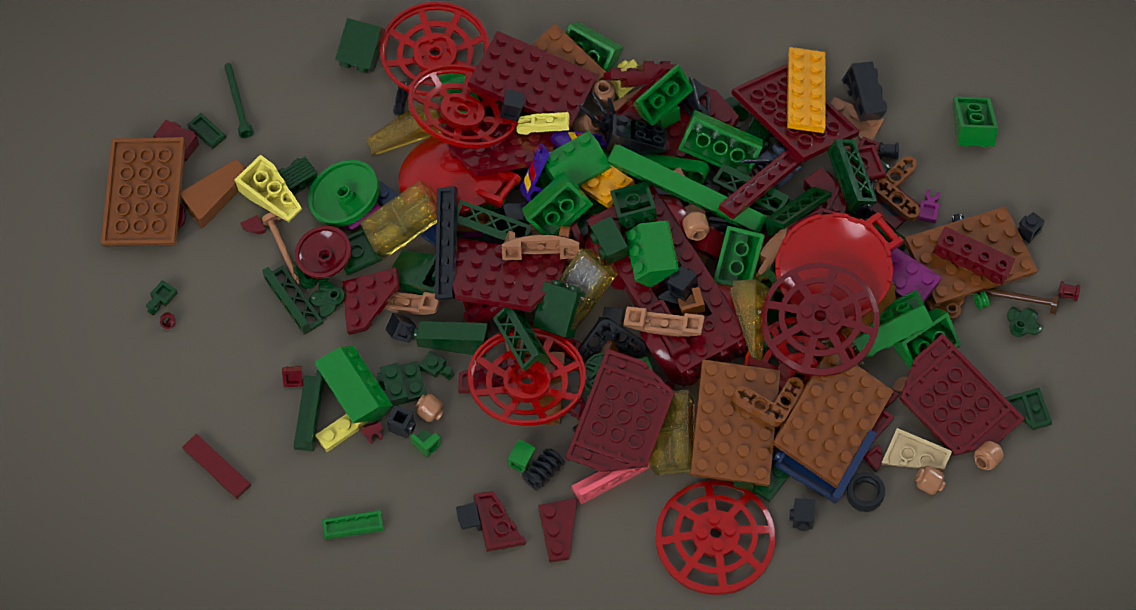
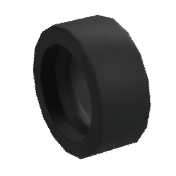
(862, 505)

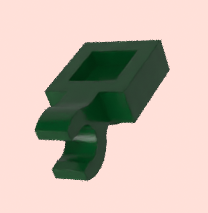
(162, 295)
(436, 365)

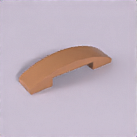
(540, 245)
(413, 303)
(663, 323)

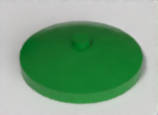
(344, 193)

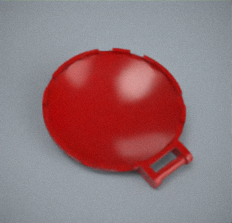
(438, 169)
(844, 243)

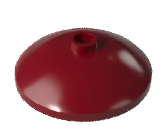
(317, 245)

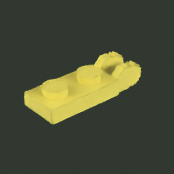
(543, 123)
(338, 432)

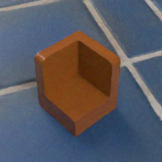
(693, 304)

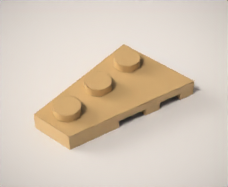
(915, 452)

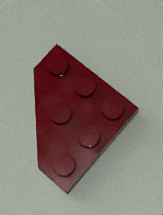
(368, 297)

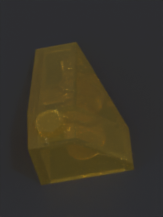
(400, 131)
(748, 302)

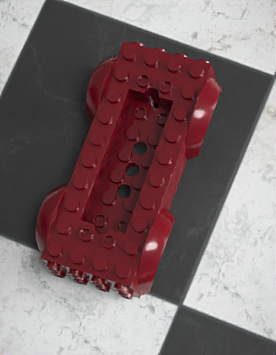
(721, 332)

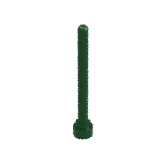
(245, 129)

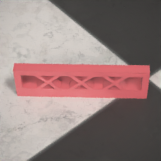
(602, 482)

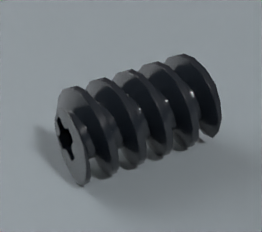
(542, 467)

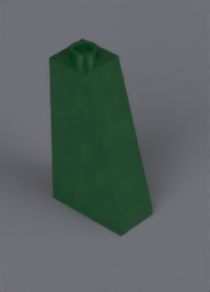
(451, 336)

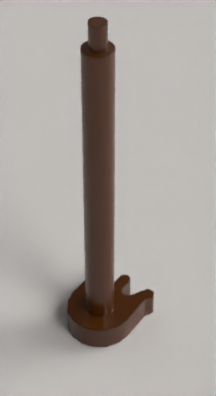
(1028, 298)

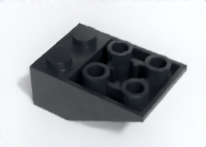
(635, 136)

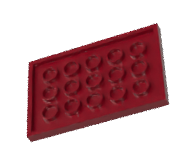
(545, 80)
(767, 101)

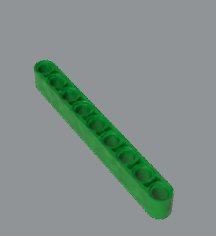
(681, 187)

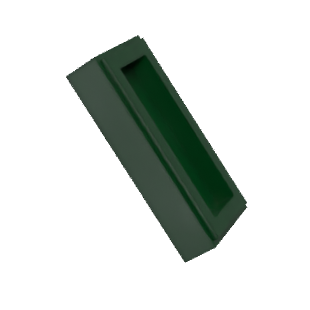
(206, 131)

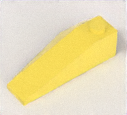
(267, 188)

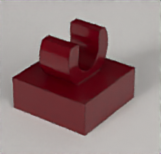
(292, 376)
(371, 429)

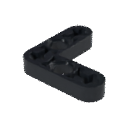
(611, 334)

